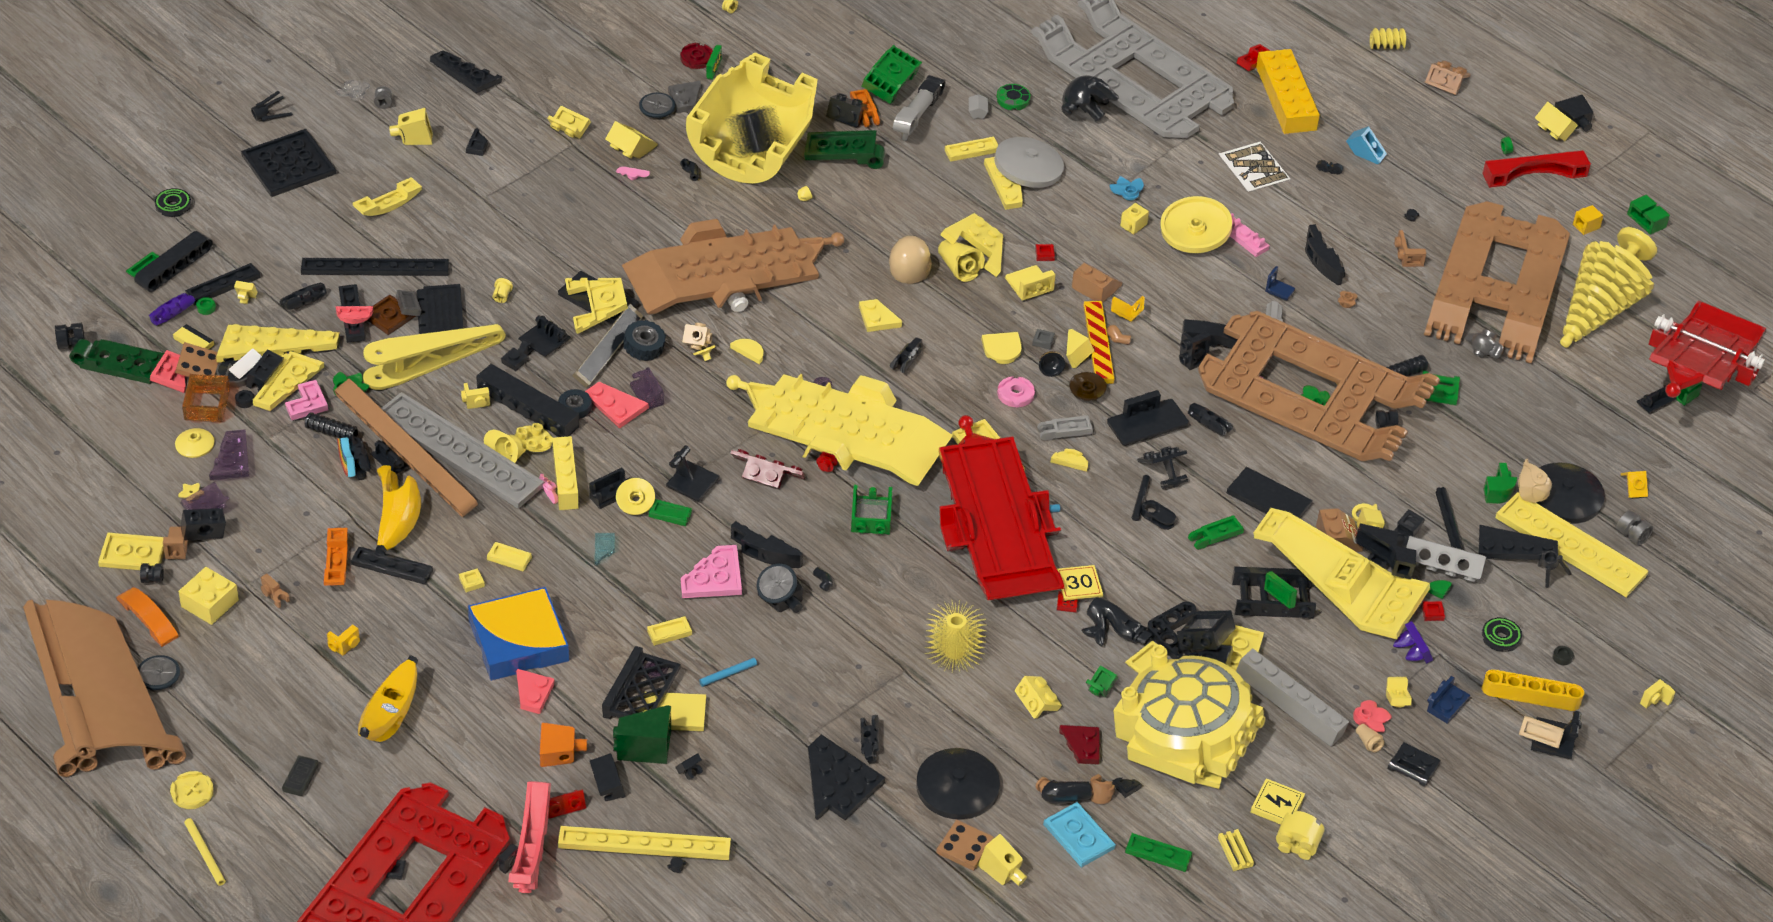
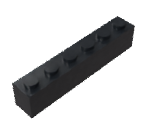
(528, 401)

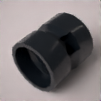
(62, 335)

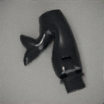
(1122, 623)

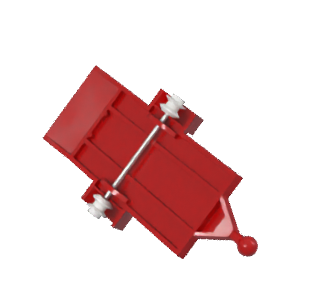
(1706, 348)

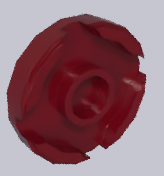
(695, 55)

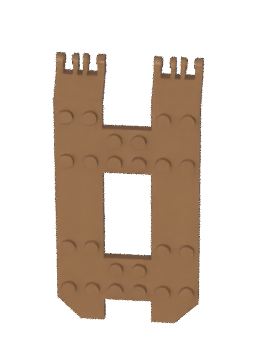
(1525, 301)
(1336, 422)

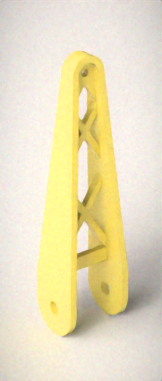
(415, 355)

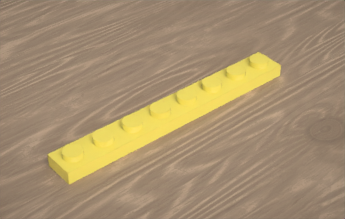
(644, 843)

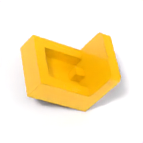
(345, 642)

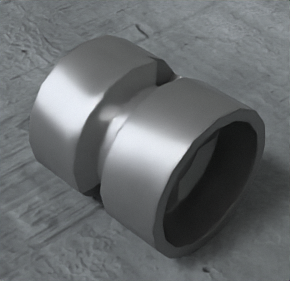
(1632, 525)

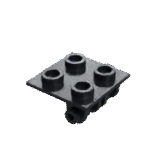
(545, 336)

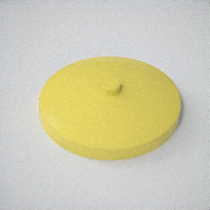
(1196, 224)

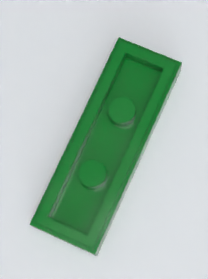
(1158, 852)

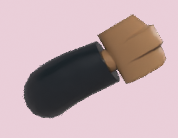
(1071, 791)

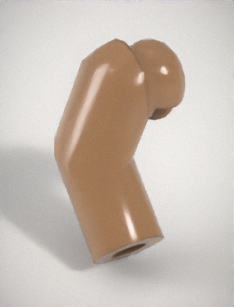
(1116, 336)

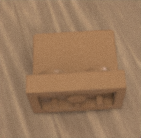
(1446, 77)

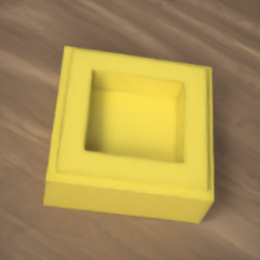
(471, 580)

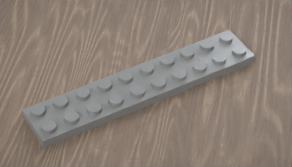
(463, 451)

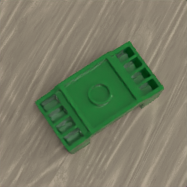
(891, 73)

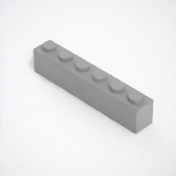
(1292, 697)

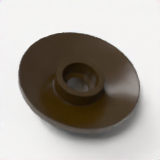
(1087, 386)

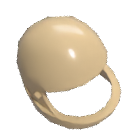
(910, 260)

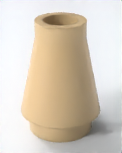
(1372, 740)

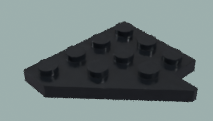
(839, 779)

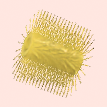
(954, 640)

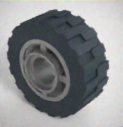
(644, 340)

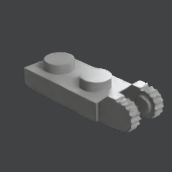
(1065, 427)

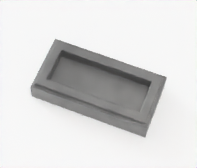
(408, 302)

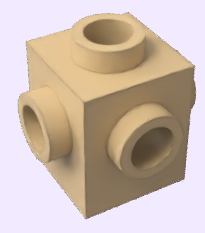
(693, 331)

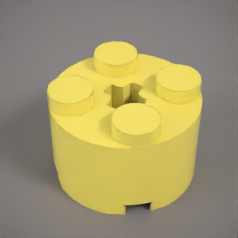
(1299, 834)

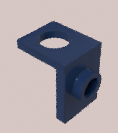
(1277, 287)

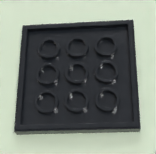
(288, 162)

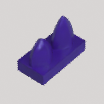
(1410, 637)

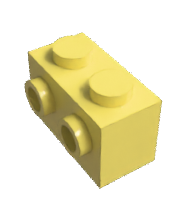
(1556, 121)

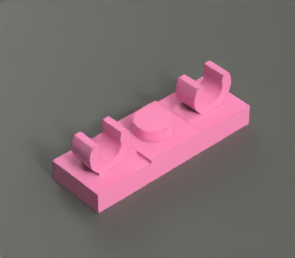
(1247, 238)

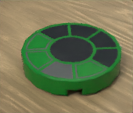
(1013, 96)

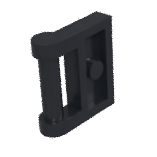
(1419, 764)

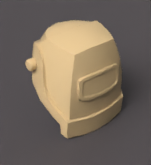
(1533, 483)

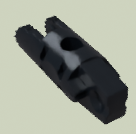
(303, 296)
(907, 355)
(1209, 419)
(360, 456)
(870, 738)

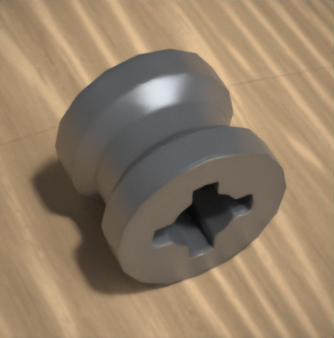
(382, 97)

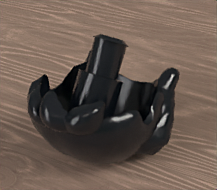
(1086, 93)

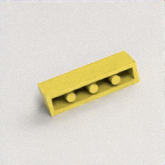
(565, 473)

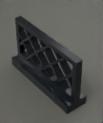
(627, 677)

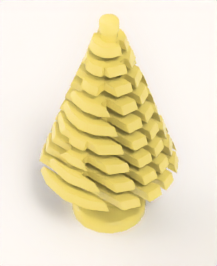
(1609, 282)

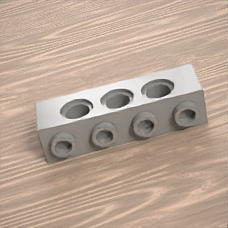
(1476, 561)

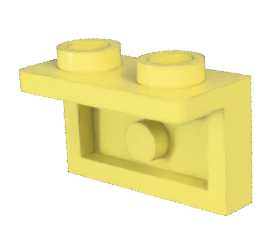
(569, 122)
(1037, 695)

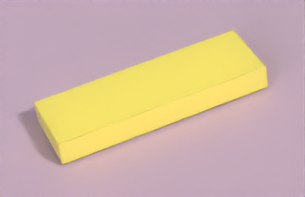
(971, 149)

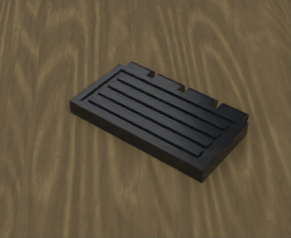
(440, 308)

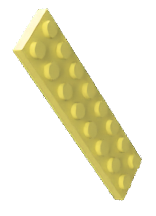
(1574, 545)

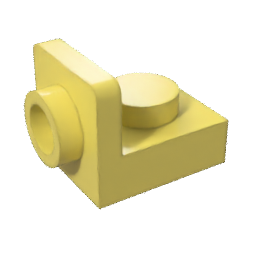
(1657, 692)

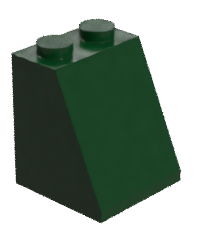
(644, 736)

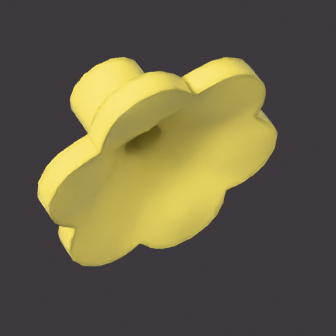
(705, 352)

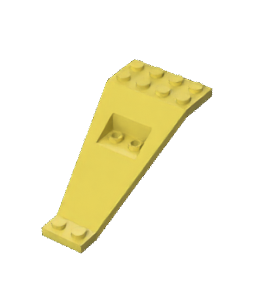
(1355, 584)

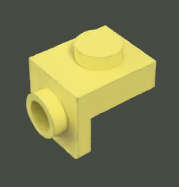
(476, 397)
(1397, 691)

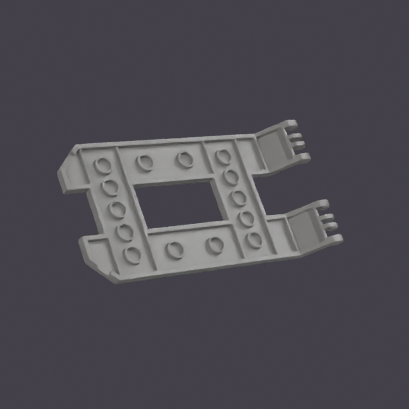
(1127, 40)

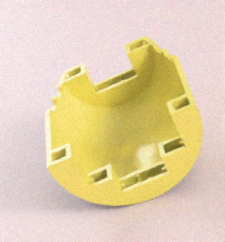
(740, 90)

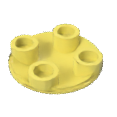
(534, 438)

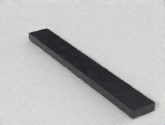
(375, 266)

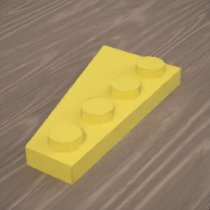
(284, 381)

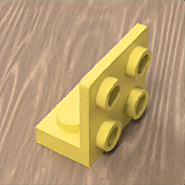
(1031, 282)

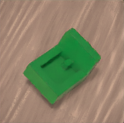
(1101, 682)

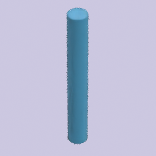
(728, 672)

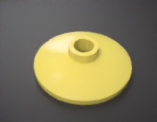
(194, 443)
(635, 488)

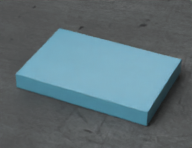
(1079, 834)

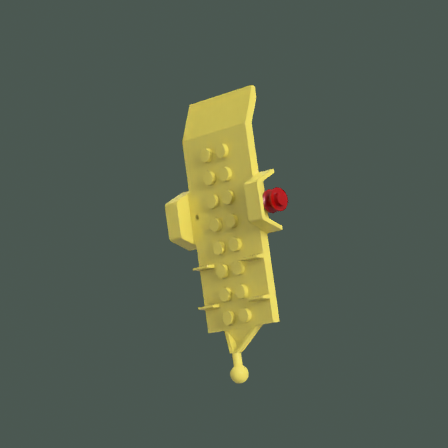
(846, 425)

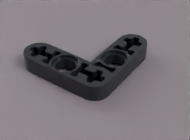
(1167, 627)

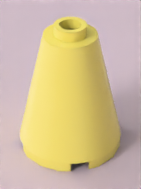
(962, 259)

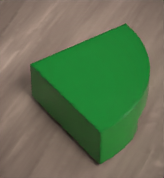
(1440, 588)

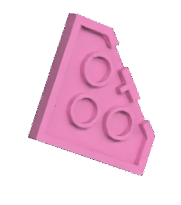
(714, 575)

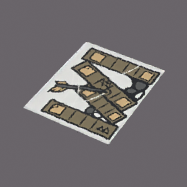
(1254, 166)

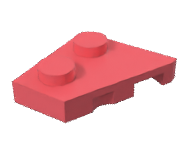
(165, 372)

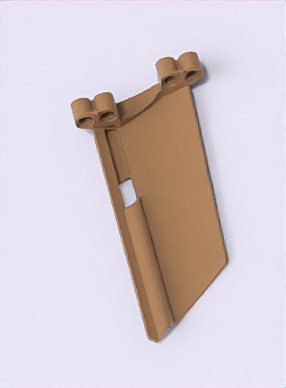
(111, 700)

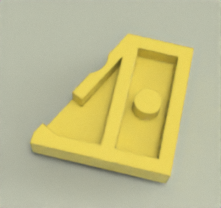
(878, 316)

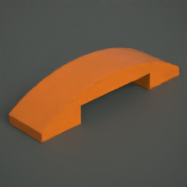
(336, 556)
(149, 614)

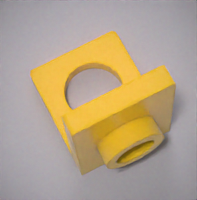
(1125, 310)
(1636, 484)

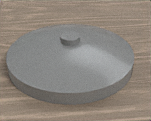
(1028, 162)

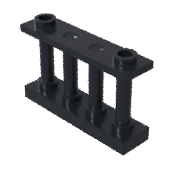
(1256, 577)

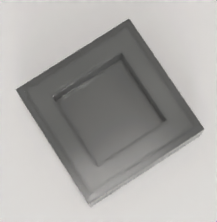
(1043, 339)

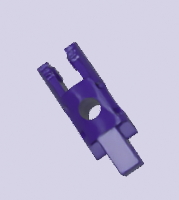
(171, 308)

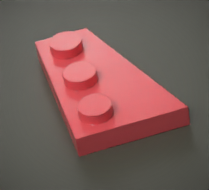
(616, 404)

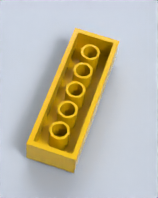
(1287, 91)

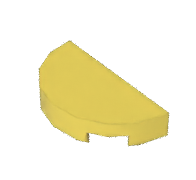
(749, 349)
(1070, 458)

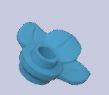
(1127, 189)

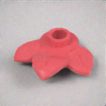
(1371, 715)

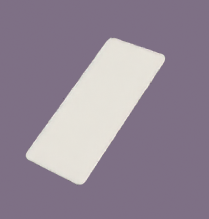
(245, 363)

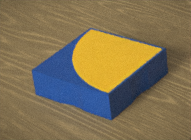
(518, 633)

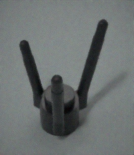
(260, 110)
(1551, 561)

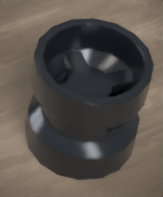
(1386, 419)
(153, 573)

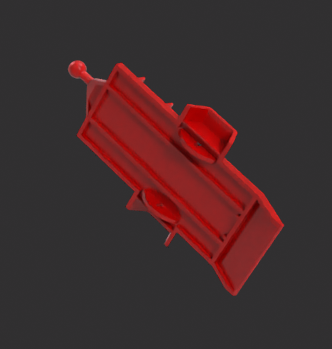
(997, 516)

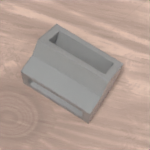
(978, 106)

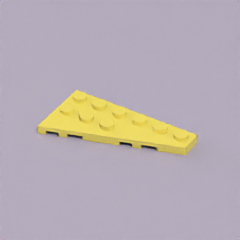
(241, 339)

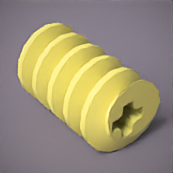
(1387, 37)

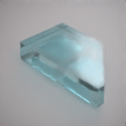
(603, 546)

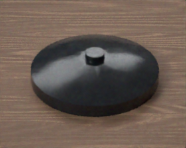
(1574, 492)
(958, 783)

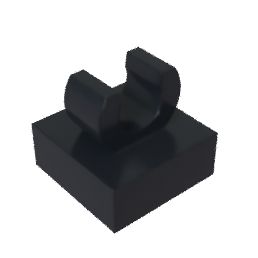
(690, 764)

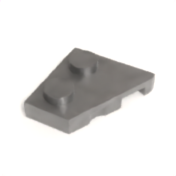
(685, 95)

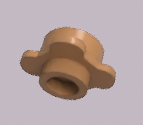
(1347, 299)

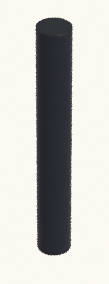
(1140, 498)

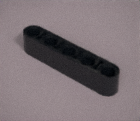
(173, 261)

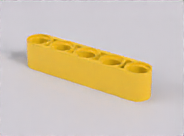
(1532, 690)

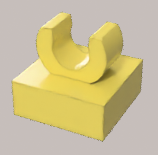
(245, 290)

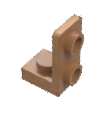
(1409, 257)
(174, 545)

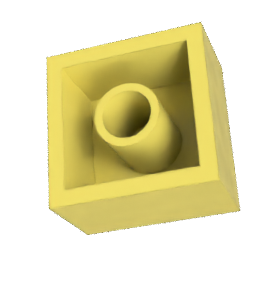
(208, 595)

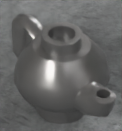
(1485, 344)

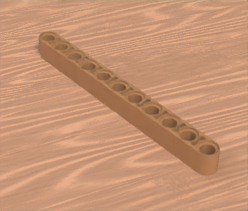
(406, 448)

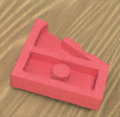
(533, 690)

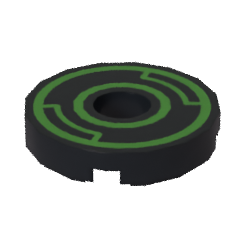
(164, 198)
(1505, 626)

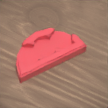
(354, 314)

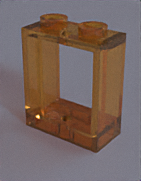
(198, 384)

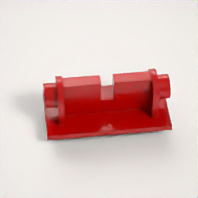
(566, 803)

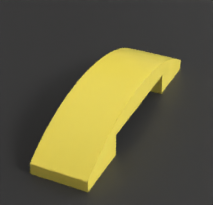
(405, 191)

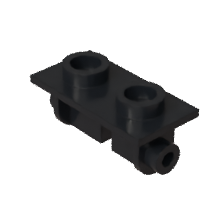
(1655, 400)
(387, 456)

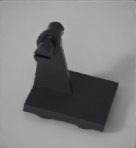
(1166, 456)
(689, 477)
(1568, 738)

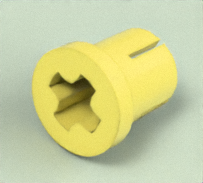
(502, 290)

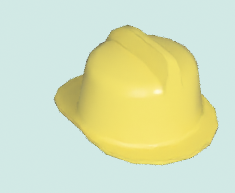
(507, 445)

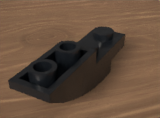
(1322, 257)
(765, 550)

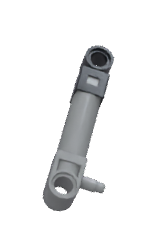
(927, 95)

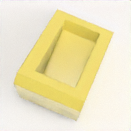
(1077, 348)

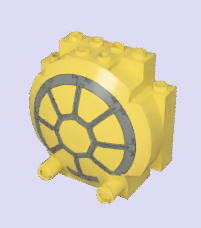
(1187, 716)

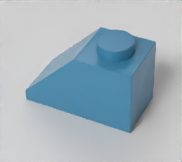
(1366, 145)

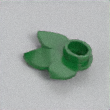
(340, 378)
(1313, 394)

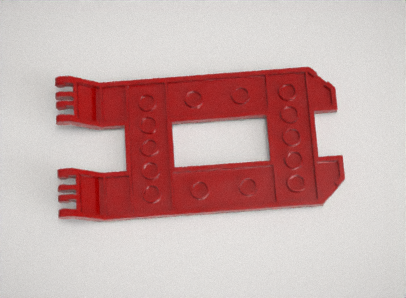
(411, 817)

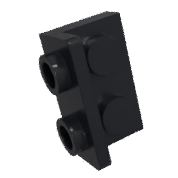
(1194, 349)

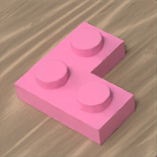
(311, 401)

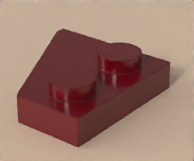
(1082, 742)

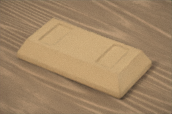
(1541, 731)

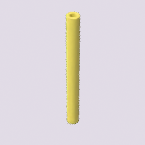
(204, 851)

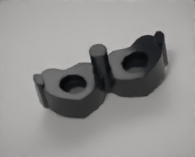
(1324, 166)

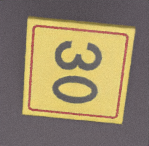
(1080, 582)

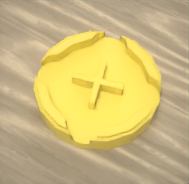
(192, 790)

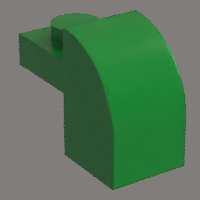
(1499, 487)

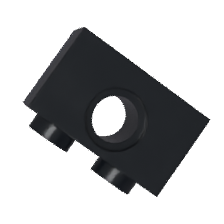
(203, 524)

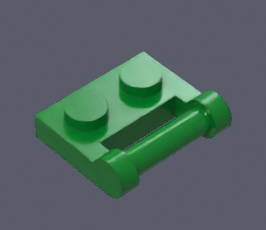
(1445, 393)

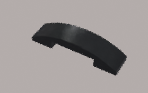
(1406, 526)

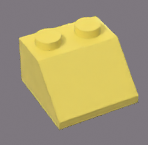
(629, 140)

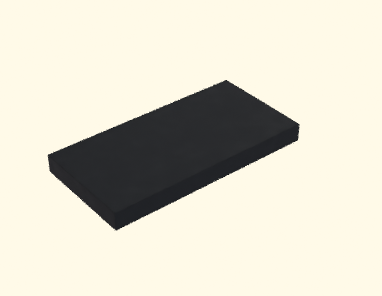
(582, 300)
(1266, 494)

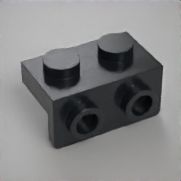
(845, 109)

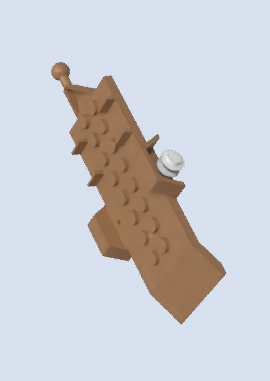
(723, 266)

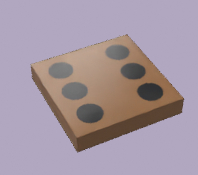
(196, 361)
(964, 844)

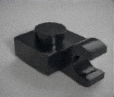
(516, 358)

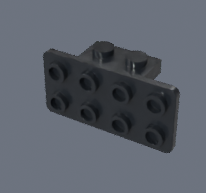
(1146, 418)

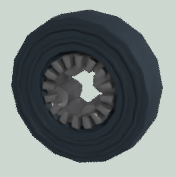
(578, 398)

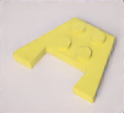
(981, 236)
(605, 300)

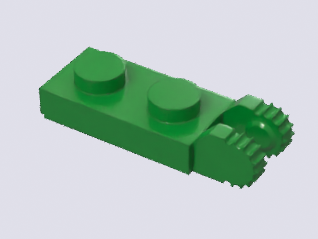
(1216, 532)

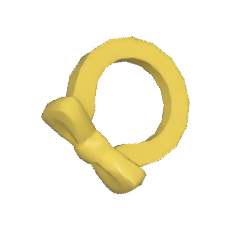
(1358, 507)

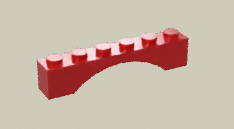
(1568, 164)

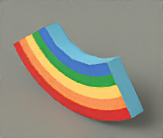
(346, 457)

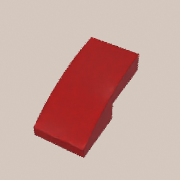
(1249, 60)

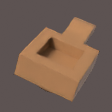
(272, 589)

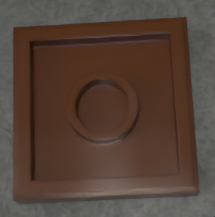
(388, 315)

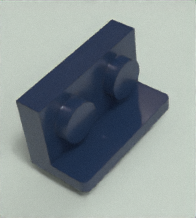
(1447, 700)

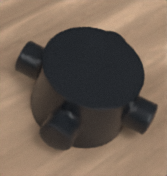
(1411, 215)
(676, 864)

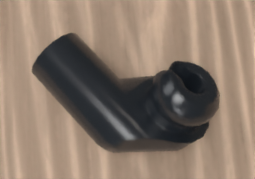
(691, 168)
(825, 577)

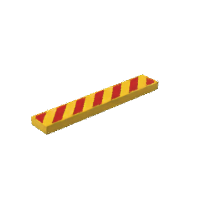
(1099, 340)

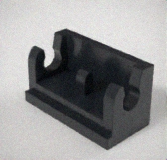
(263, 369)
(604, 489)
(607, 777)

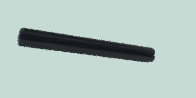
(1449, 519)

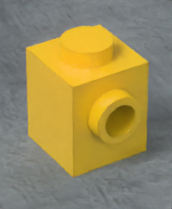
(1588, 219)

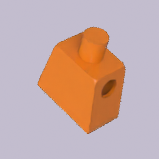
(559, 744)

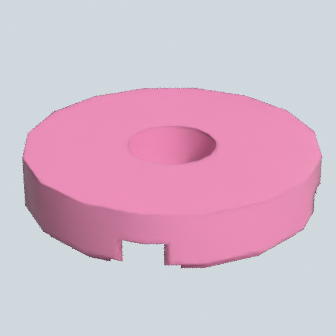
(1013, 399)

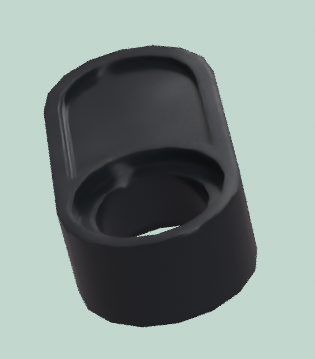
(1160, 517)

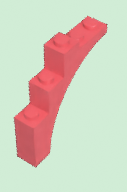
(534, 827)

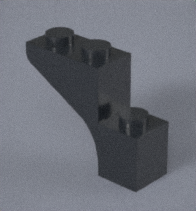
(1384, 544)

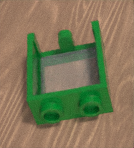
(871, 513)

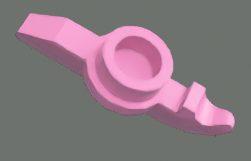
(633, 173)
(549, 488)

